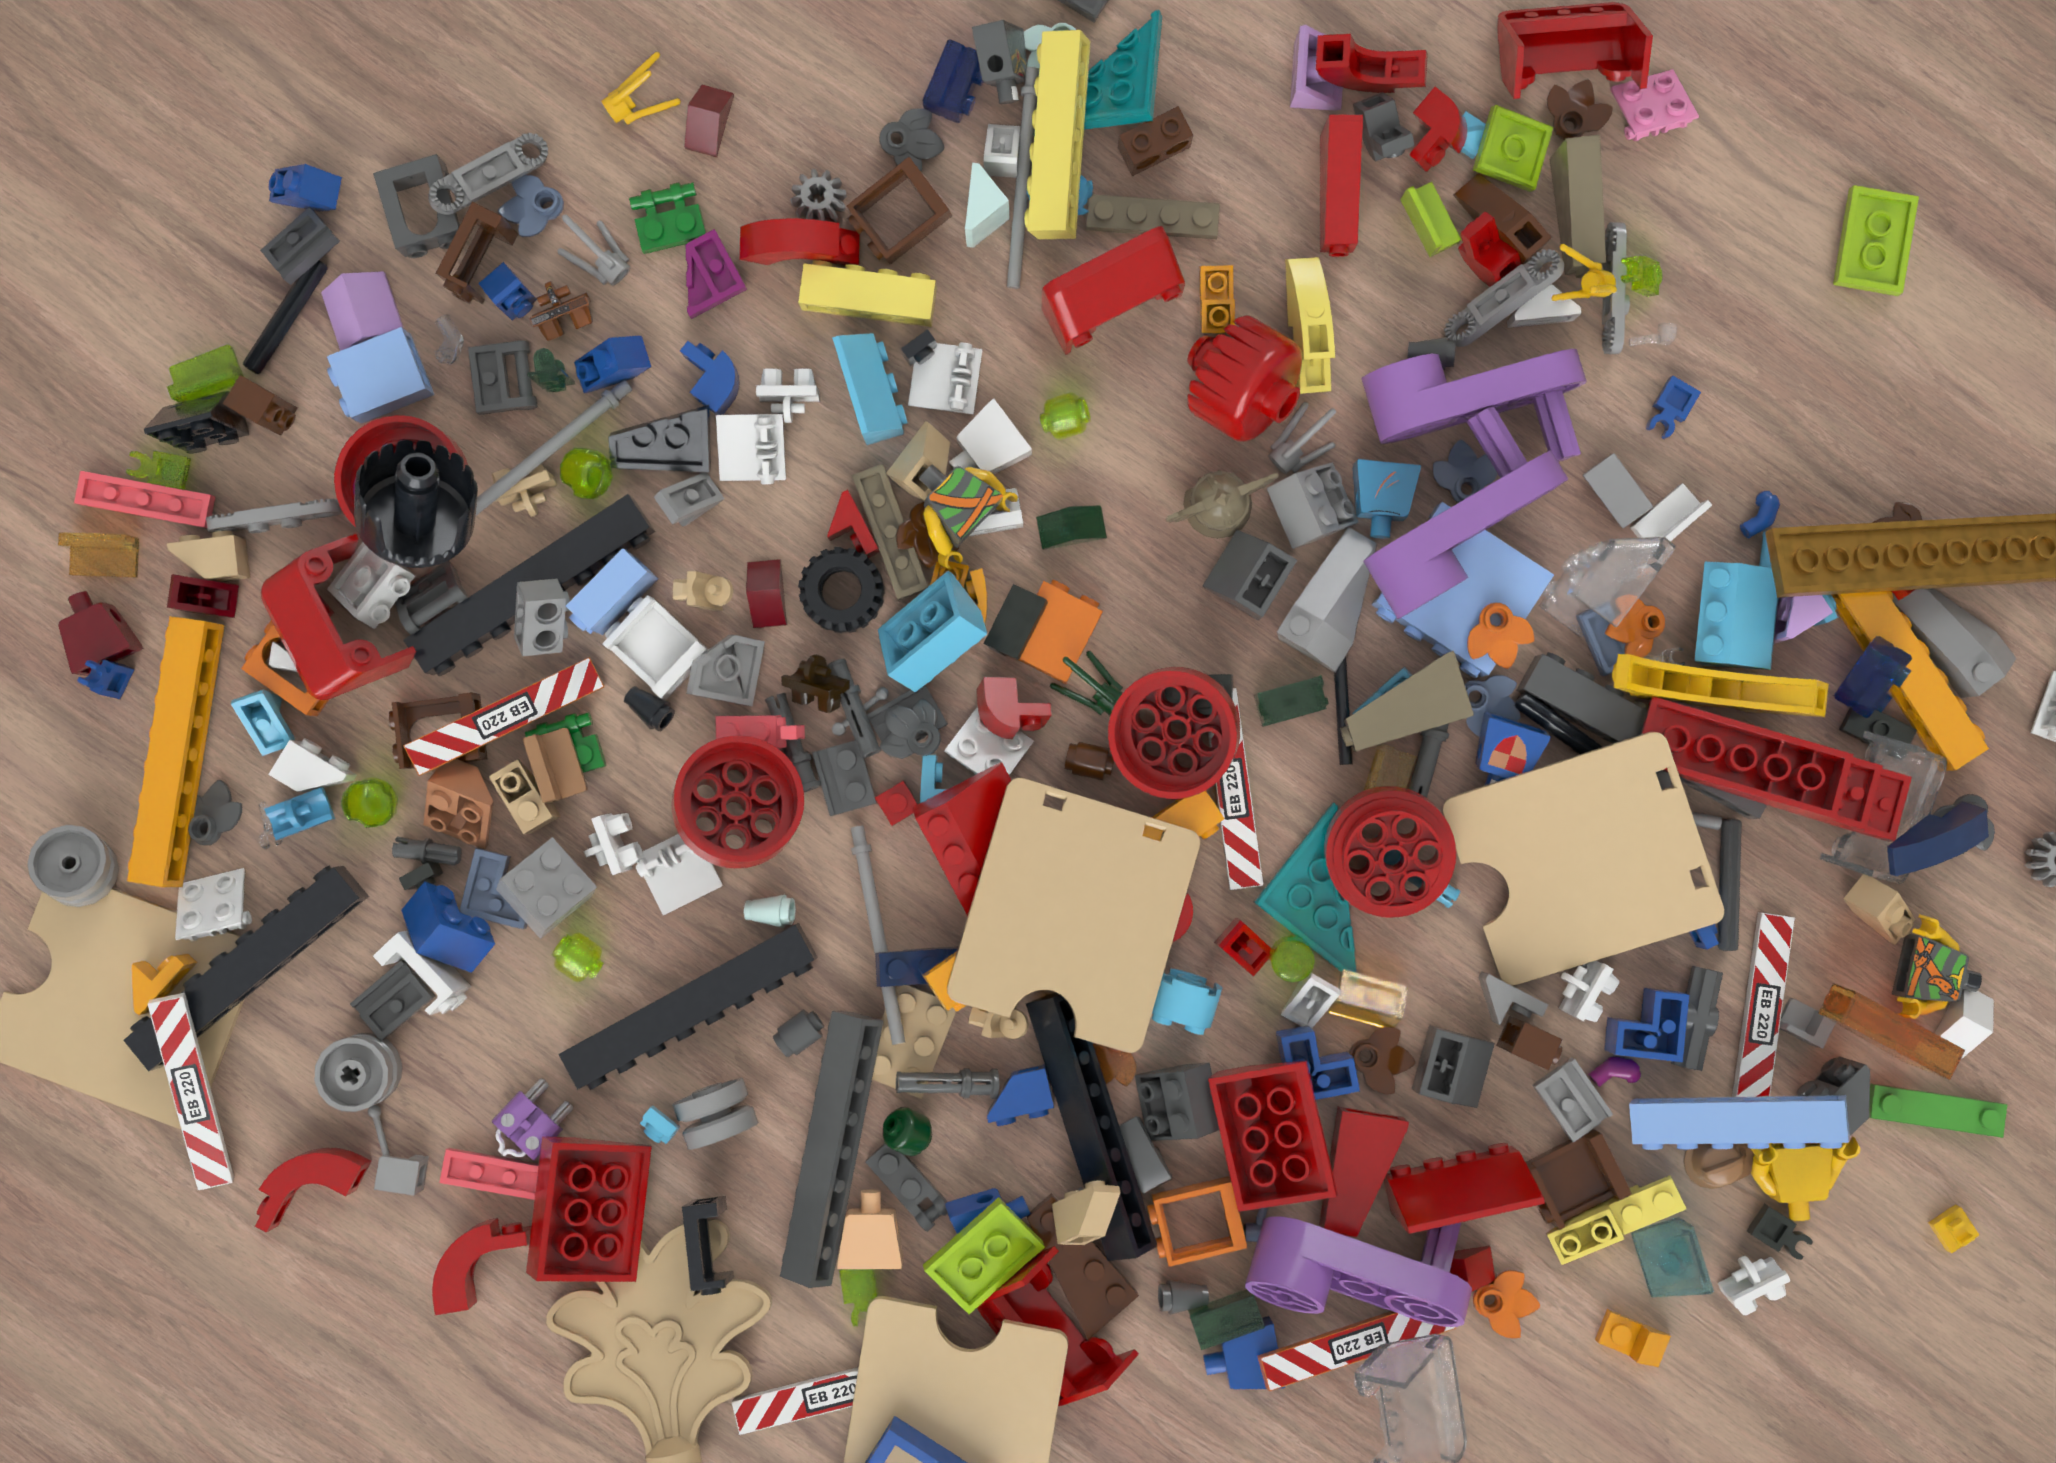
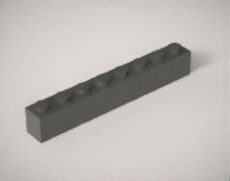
(1606, 714)
(831, 1149)

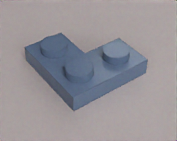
(480, 892)

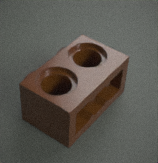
(1155, 141)
(260, 406)
(1530, 1043)

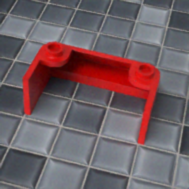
(1573, 40)
(1111, 287)
(309, 634)
(1024, 1298)

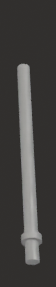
(1023, 173)
(608, 400)
(861, 850)

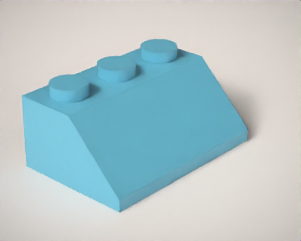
(870, 386)
(1736, 616)
(930, 632)

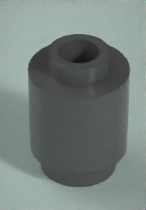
(798, 1033)

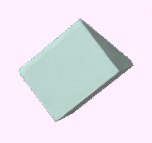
(986, 207)

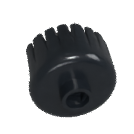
(415, 504)

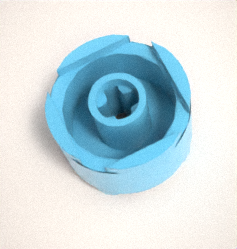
(1186, 1001)

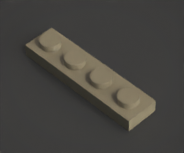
(1143, 214)
(884, 520)

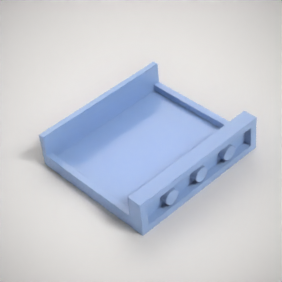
(1495, 576)

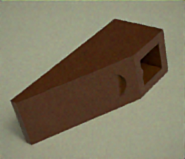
(1514, 222)

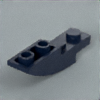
(909, 965)

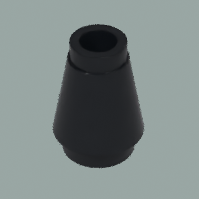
(649, 708)

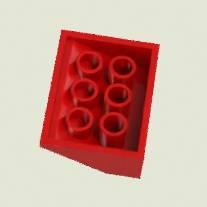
(961, 826)
(1272, 1135)
(1461, 1188)
(588, 1210)

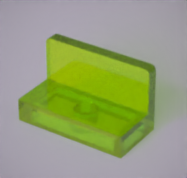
(204, 374)

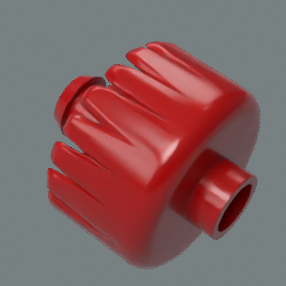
(1244, 378)

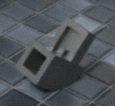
(1382, 128)

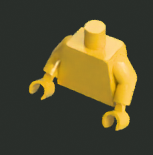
(1800, 1174)

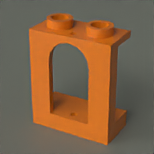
(258, 669)

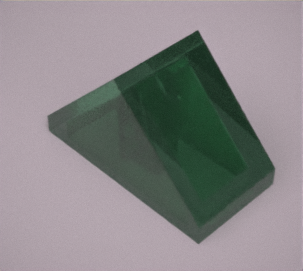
(1071, 526)

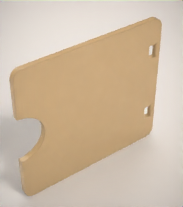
(1587, 857)
(1074, 910)
(85, 1009)
(975, 1402)

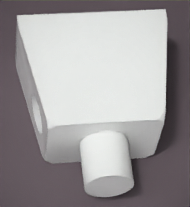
(990, 442)

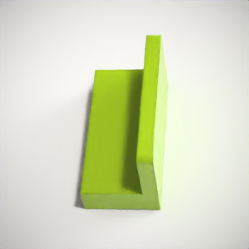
(1430, 219)

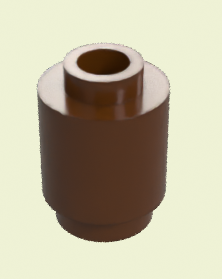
(1089, 760)

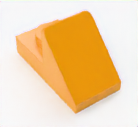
(151, 984)
(1632, 1338)

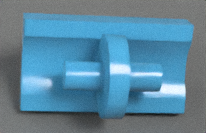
(300, 813)

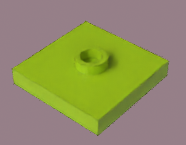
(1513, 148)

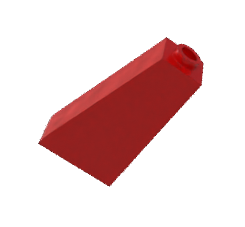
(1340, 183)
(1359, 1159)

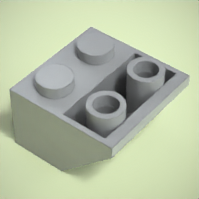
(1312, 505)

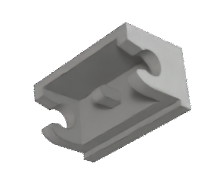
(1618, 490)

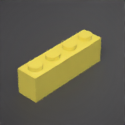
(867, 294)

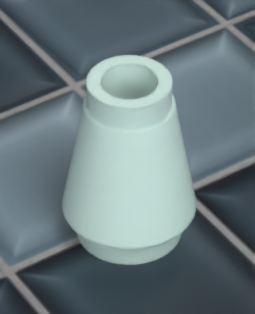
(771, 910)

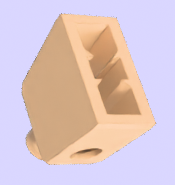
(870, 1236)

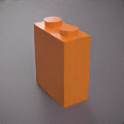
(1060, 631)

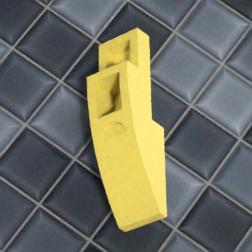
(1311, 322)
(1615, 1218)

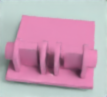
(1658, 107)

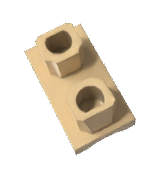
(535, 482)
(703, 590)
(1000, 1026)

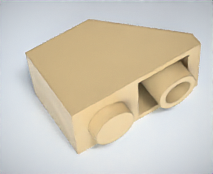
(923, 450)
(214, 558)
(523, 798)
(1880, 908)
(1085, 1213)

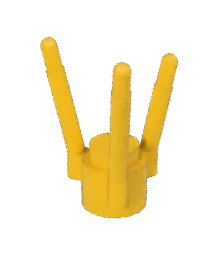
(619, 102)
(1594, 283)

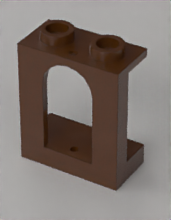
(490, 226)
(406, 714)

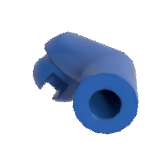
(1765, 517)

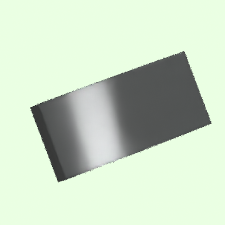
(1145, 1158)

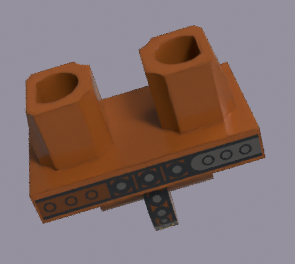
(548, 319)

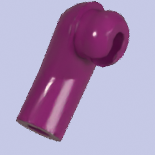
(1616, 1067)

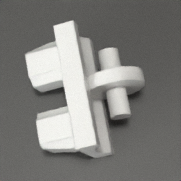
(802, 391)
(608, 843)
(1585, 988)
(1753, 1281)

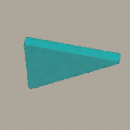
(1125, 83)
(1309, 903)

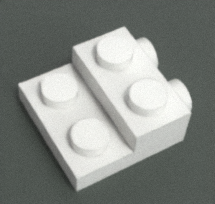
(370, 586)

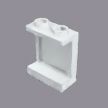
(654, 646)
(440, 977)

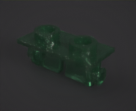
(549, 372)

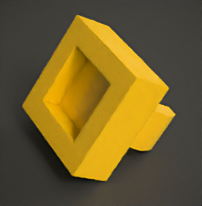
(1953, 1228)

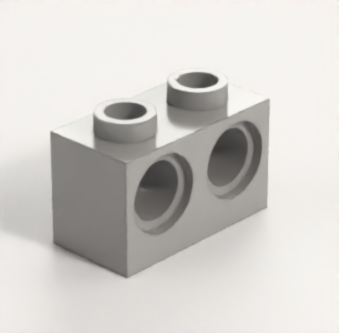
(540, 617)

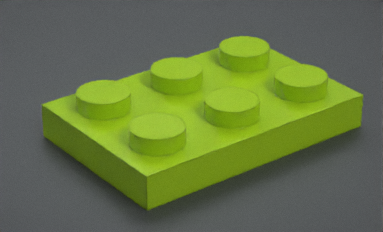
(1875, 240)
(983, 1256)

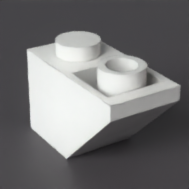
(307, 769)

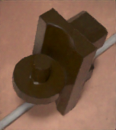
(816, 680)

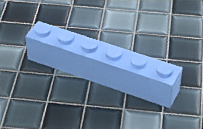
(1740, 1121)

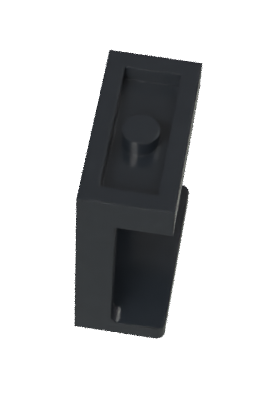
(699, 1247)

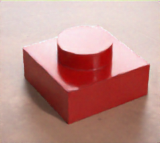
(897, 803)

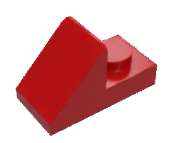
(849, 518)

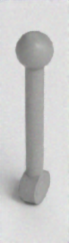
(881, 694)
(374, 1112)

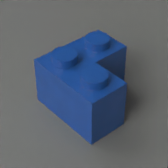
(444, 932)
(1659, 1032)
(1329, 1074)

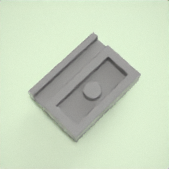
(1572, 1099)

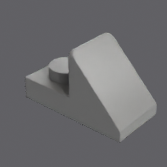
(689, 499)
(1501, 995)

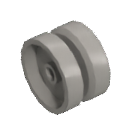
(53, 867)
(338, 1075)
(715, 1113)

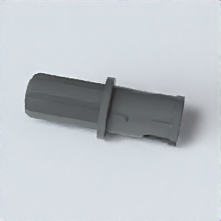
(426, 851)

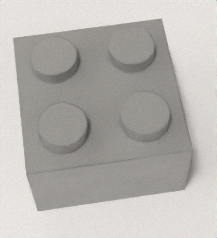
(546, 887)

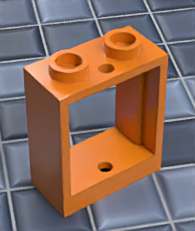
(1235, 1240)

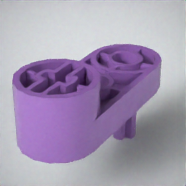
(1416, 399)
(1422, 561)
(1302, 1262)

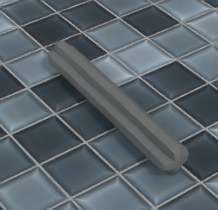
(1730, 884)

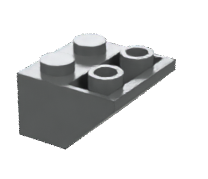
(1249, 574)
(1452, 1067)
(1846, 1078)
(1177, 1102)

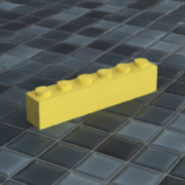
(1058, 134)

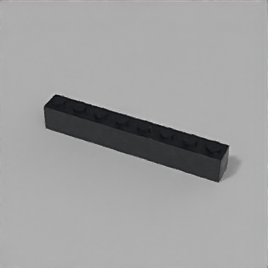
(493, 608)
(257, 956)
(688, 1006)
(1091, 1123)

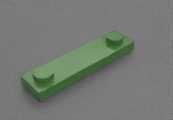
(1937, 1110)

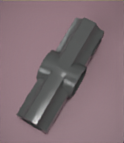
(1701, 1017)

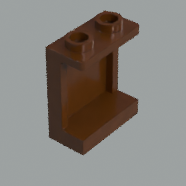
(1576, 1178)

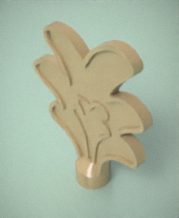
(661, 1345)

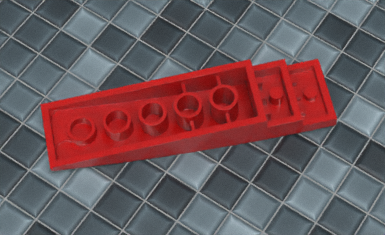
(1781, 770)

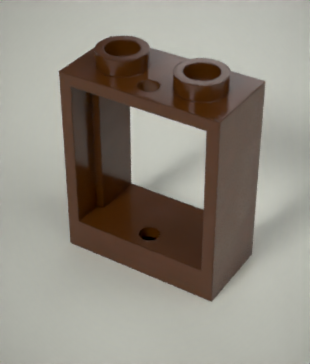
(903, 171)

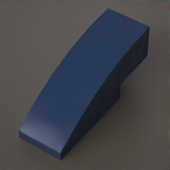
(1938, 839)

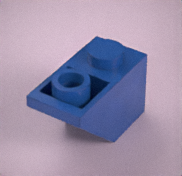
(304, 188)
(508, 292)
(612, 363)
(1023, 1093)

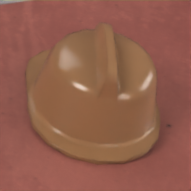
(1718, 1167)

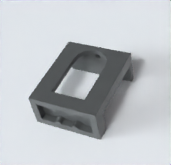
(407, 176)

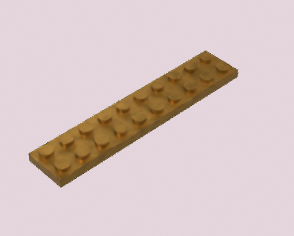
(1912, 554)

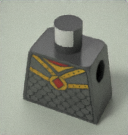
(1001, 57)

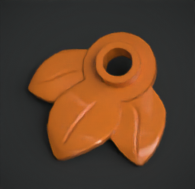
(1635, 629)
(1501, 640)
(1509, 1303)

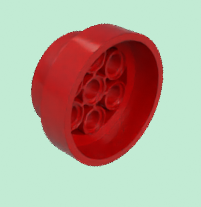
(372, 438)
(761, 767)
(1163, 774)
(1386, 808)

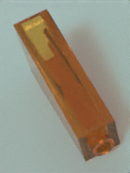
(1891, 1032)

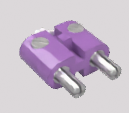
(527, 1123)

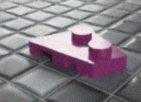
(709, 274)

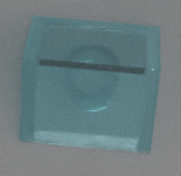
(1672, 1259)

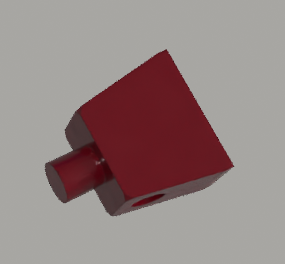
(95, 634)

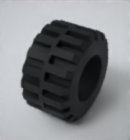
(828, 564)

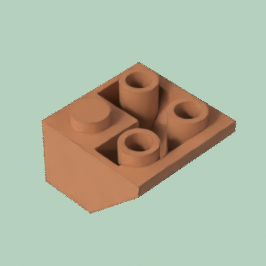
(459, 803)

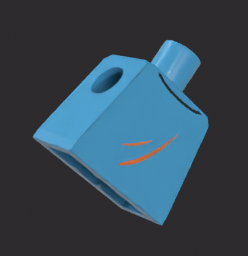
(1383, 493)

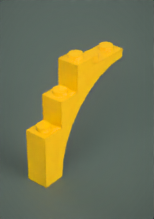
(1719, 688)

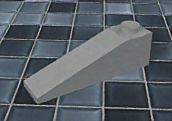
(1329, 608)
(1957, 641)

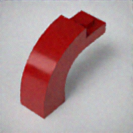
(1367, 70)
(796, 238)
(329, 1167)
(454, 1277)

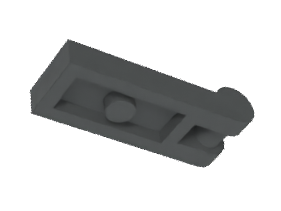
(908, 1185)

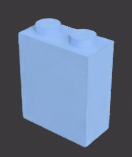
(379, 376)
(610, 593)

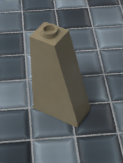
(1579, 200)
(1415, 705)

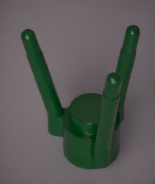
(1105, 694)

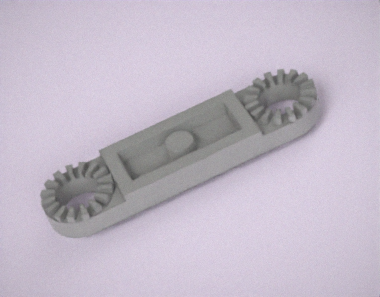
(488, 173)
(1504, 297)
(1616, 304)
(260, 519)

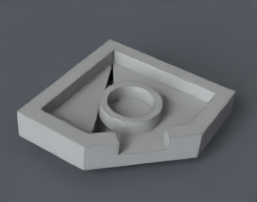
(728, 671)

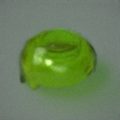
(586, 472)
(369, 802)

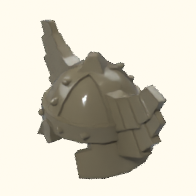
(1219, 503)

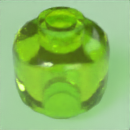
(1065, 416)
(1284, 950)
(577, 957)

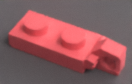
(764, 727)

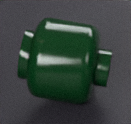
(907, 1131)

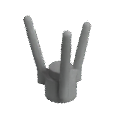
(611, 266)
(1286, 455)

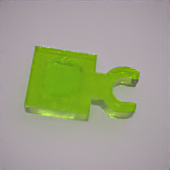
(1643, 274)
(163, 469)
(858, 1288)

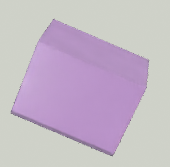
(1307, 86)
(360, 307)
(1798, 615)

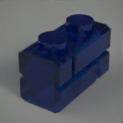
(953, 82)
(1873, 677)

